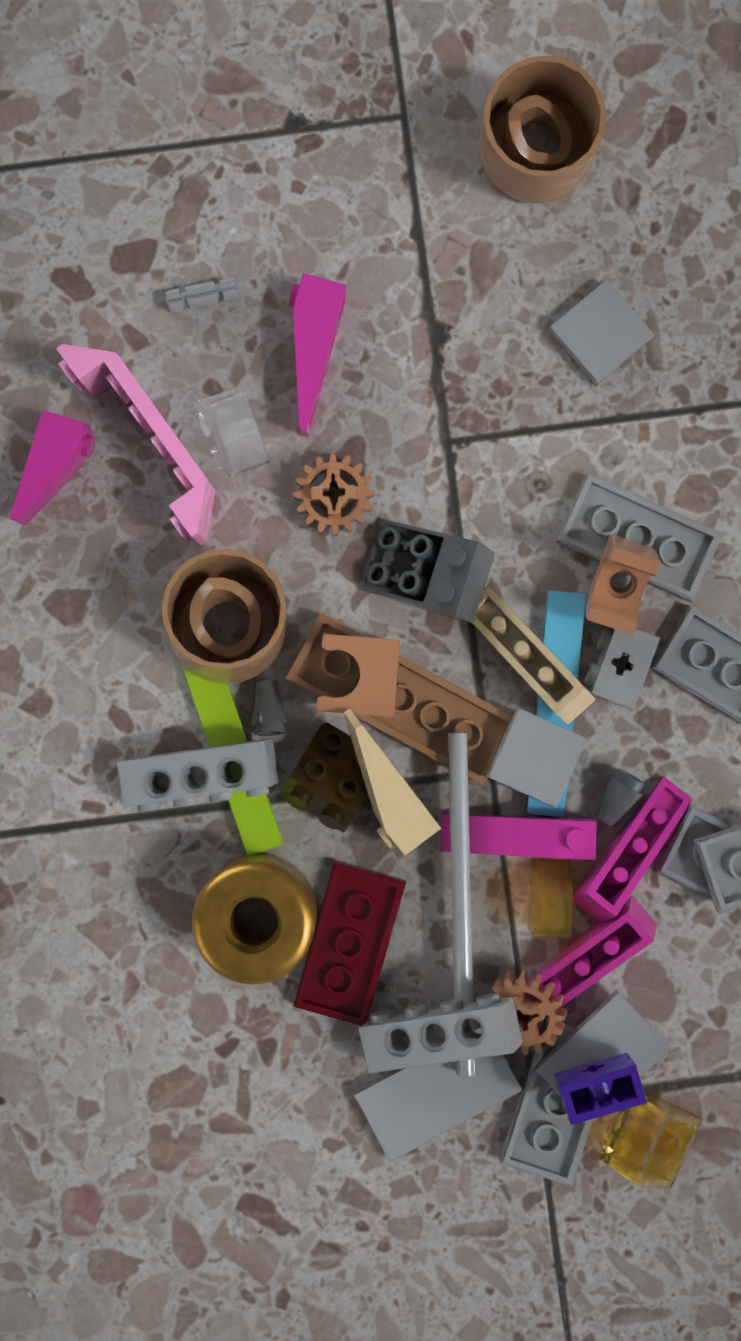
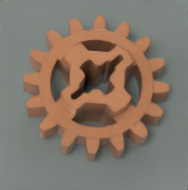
(316, 494)
(538, 1001)

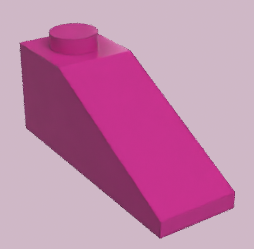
(53, 460)

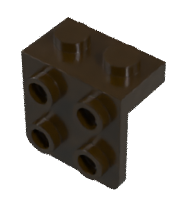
(328, 779)

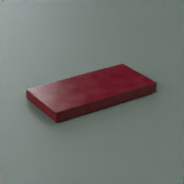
(349, 943)

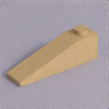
(531, 658)
(393, 802)

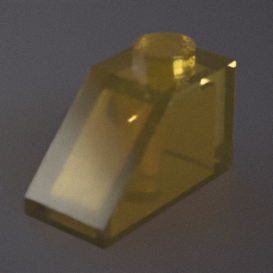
(550, 898)

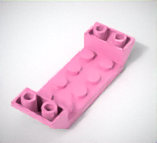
(101, 369)

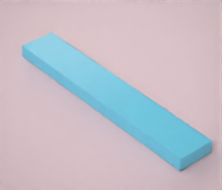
(563, 638)

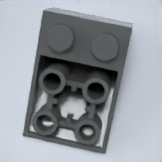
(427, 570)

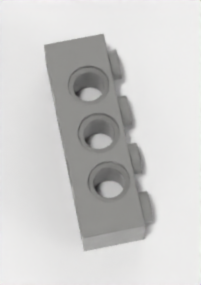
(140, 774)
(388, 1052)

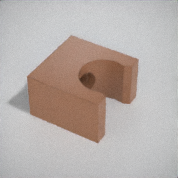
(615, 605)
(377, 680)

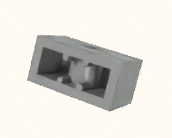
(626, 685)

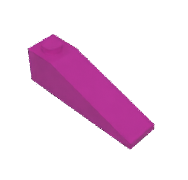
(316, 319)
(527, 836)
(631, 852)
(599, 951)

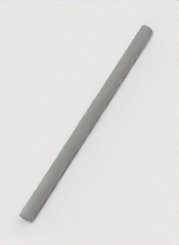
(461, 879)

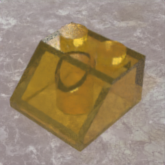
(650, 1142)

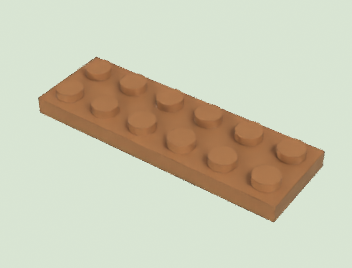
(424, 702)

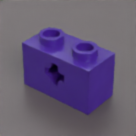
(600, 1088)

